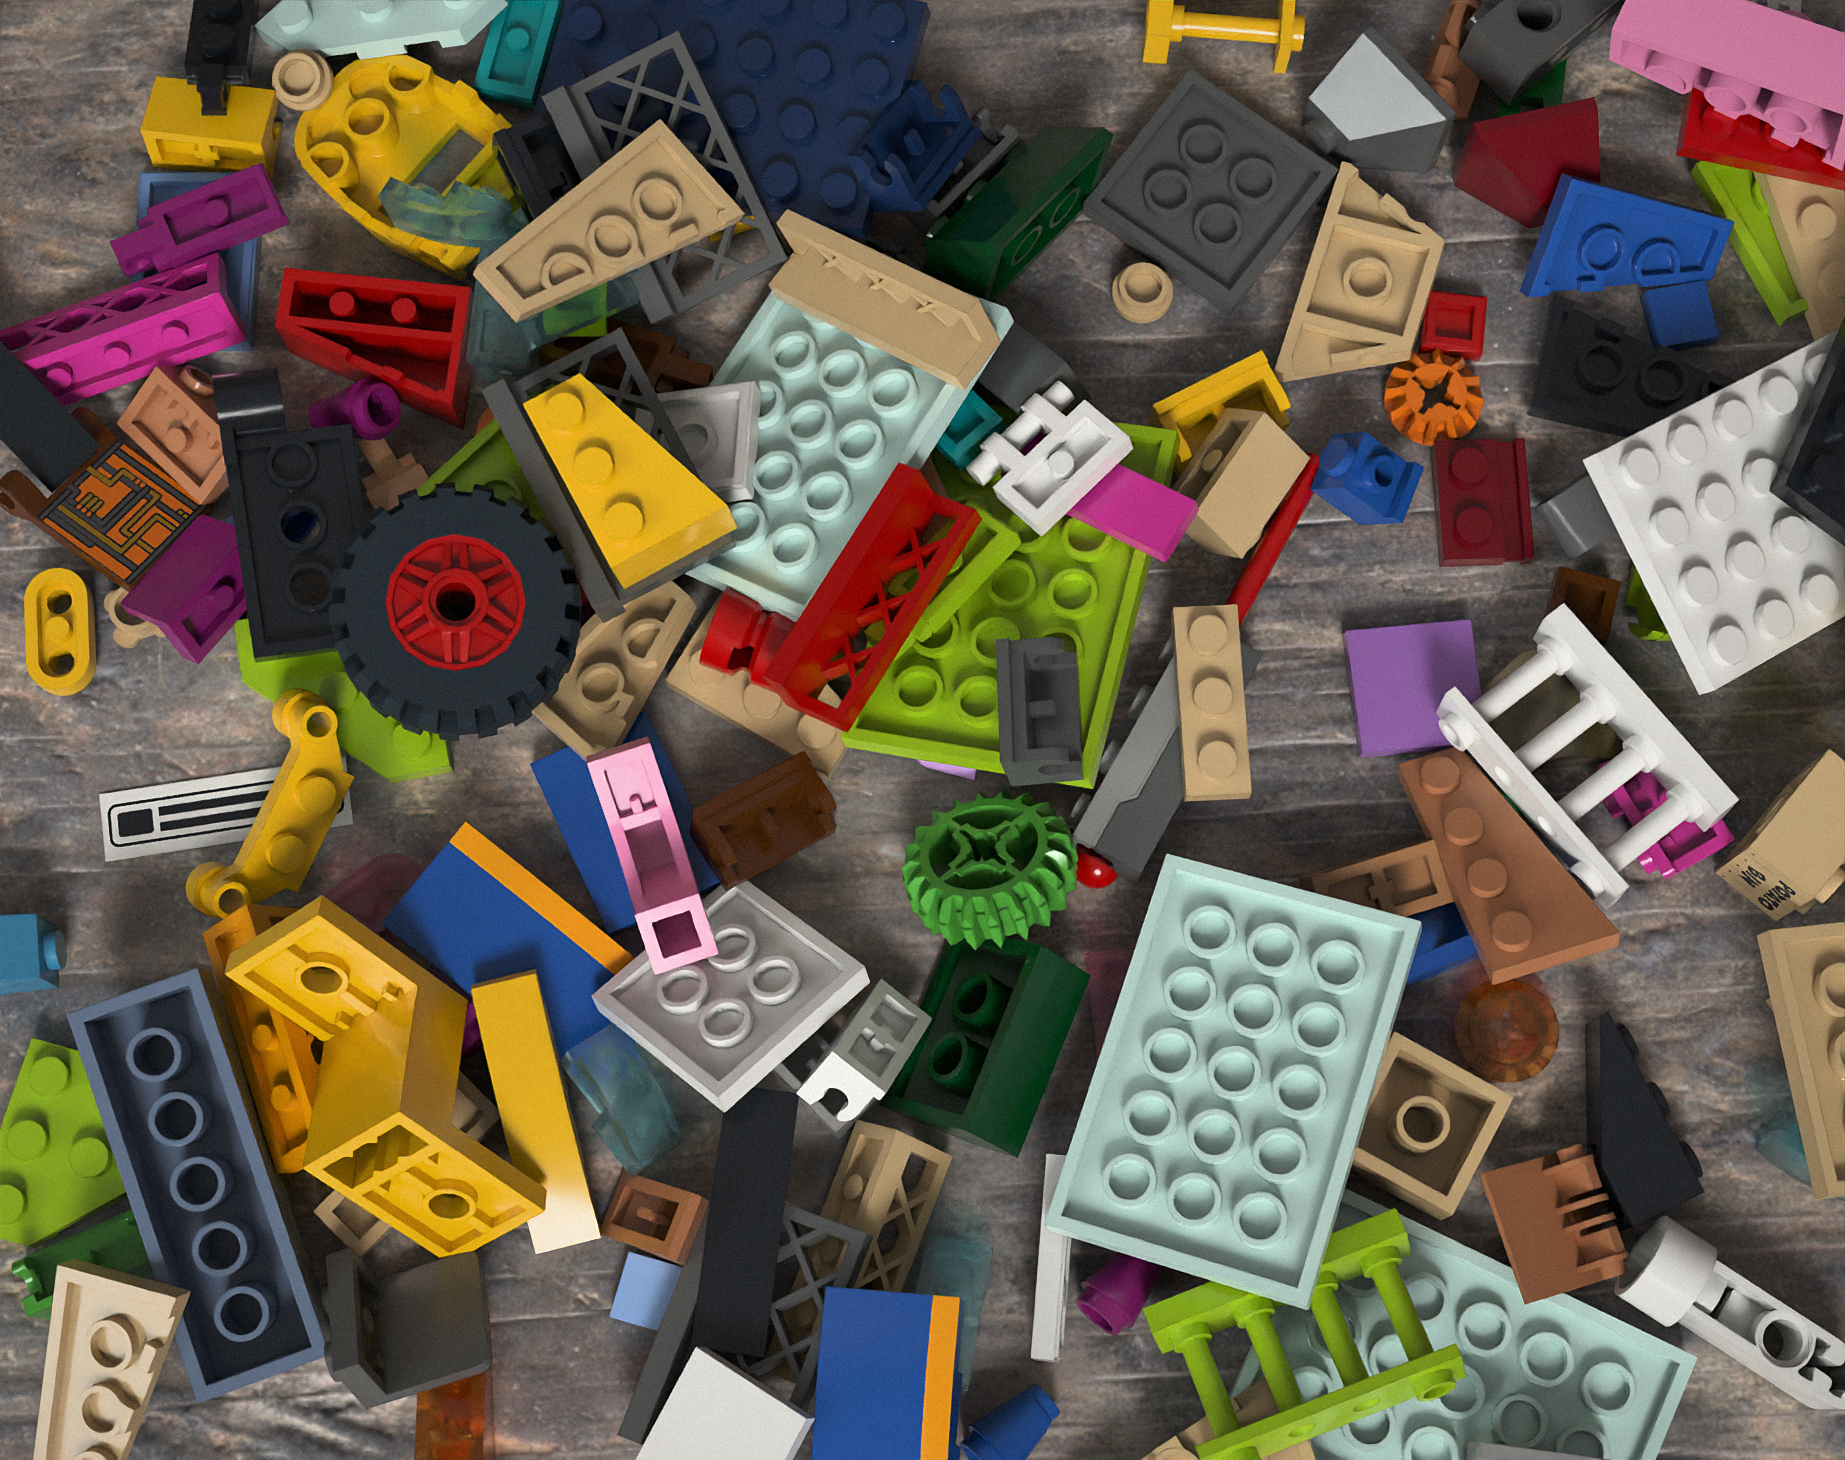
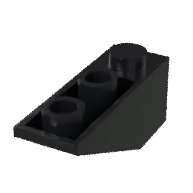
(1629, 1134)

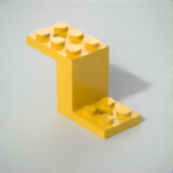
(385, 1081)

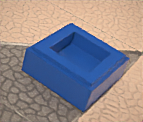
(1680, 316)

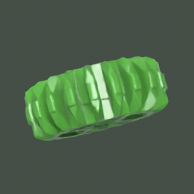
(990, 868)

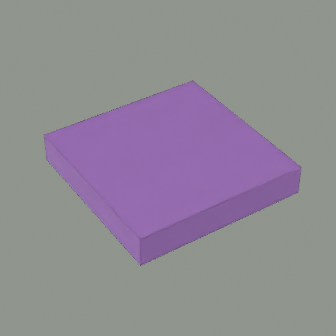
(1400, 680)

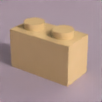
(1239, 480)

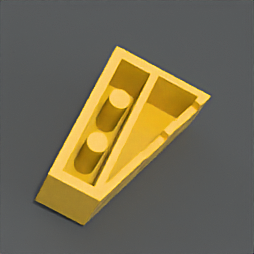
(626, 485)

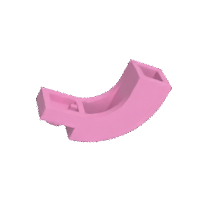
(652, 856)

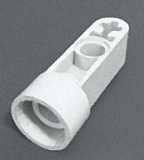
(1680, 1281)

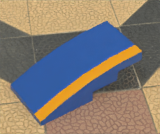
(491, 918)
(888, 1376)

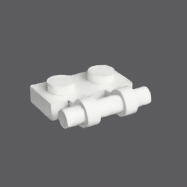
(1057, 469)

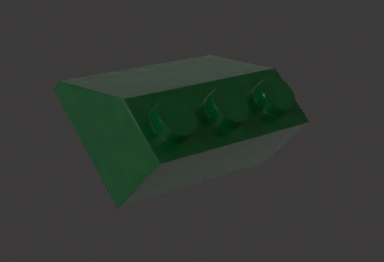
(1017, 211)
(989, 1041)

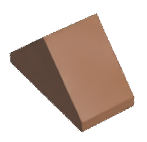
(654, 1217)

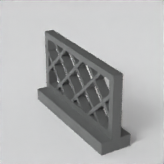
(591, 147)
(550, 490)
(673, 1340)

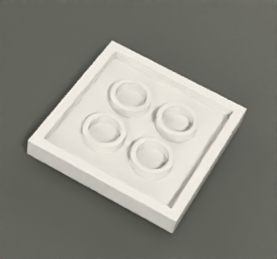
(741, 1010)

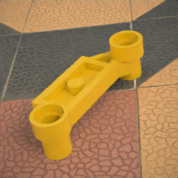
(291, 818)

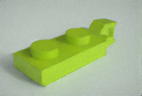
(980, 558)

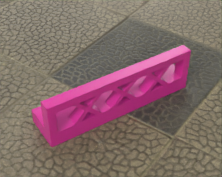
(126, 344)

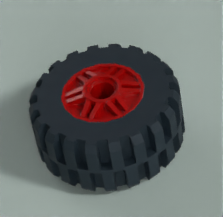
(446, 554)

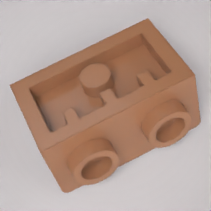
(180, 429)

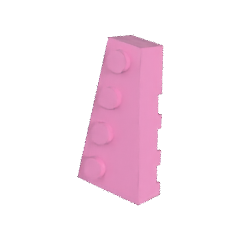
(1744, 63)

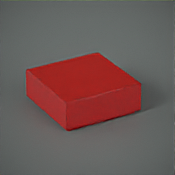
(1454, 325)

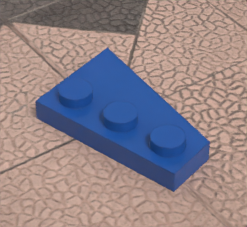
(1621, 237)

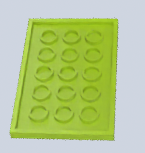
(1066, 585)

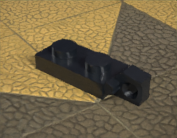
(220, 50)

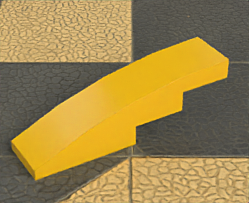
(535, 1106)

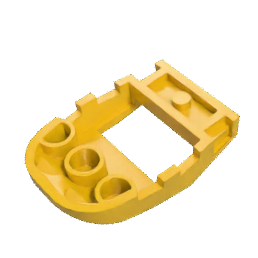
(390, 122)

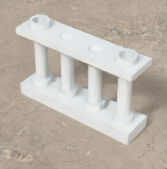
(1605, 697)

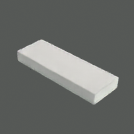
(1051, 1277)

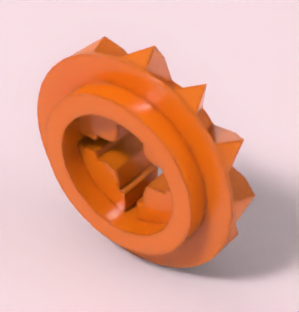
(1442, 422)

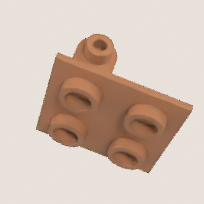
(1552, 1223)

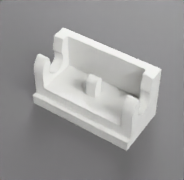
(867, 1050)

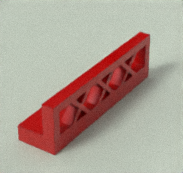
(851, 596)

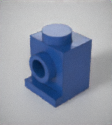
(1365, 479)

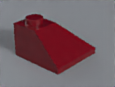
(1521, 157)

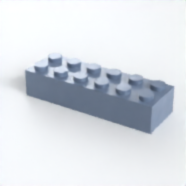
(202, 1181)

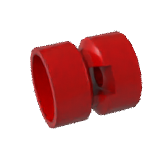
(743, 637)

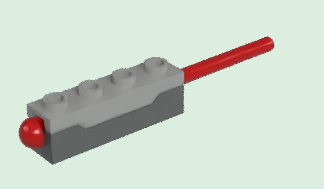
(1143, 775)

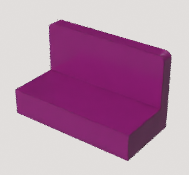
(193, 589)

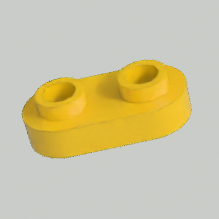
(61, 635)

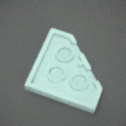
(373, 26)

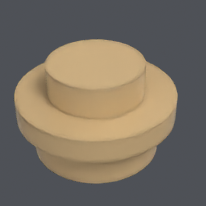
(302, 80)
(1142, 292)

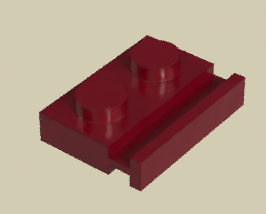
(1482, 502)

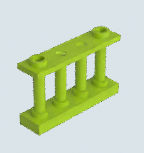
(1366, 1248)

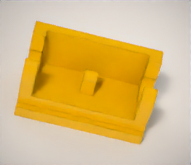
(187, 141)
(1198, 408)

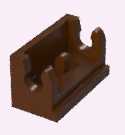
(763, 821)

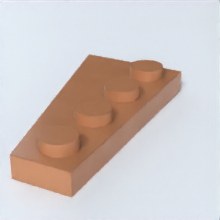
(1502, 877)

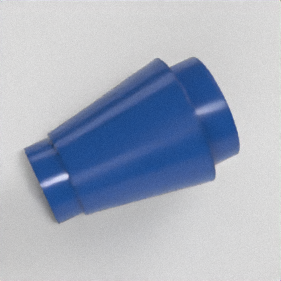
(1011, 1428)

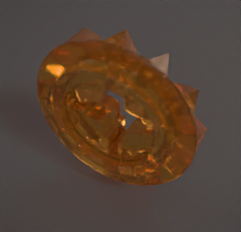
(1529, 1013)

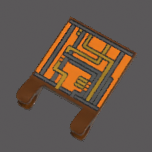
(110, 512)

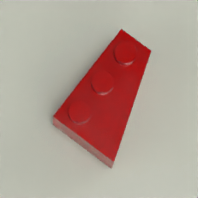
(383, 331)

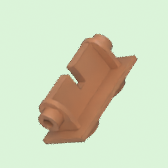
(1444, 69)

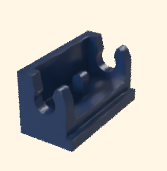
(912, 148)

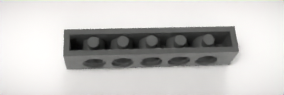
(1516, 57)

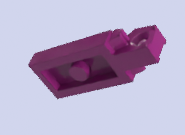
(202, 222)

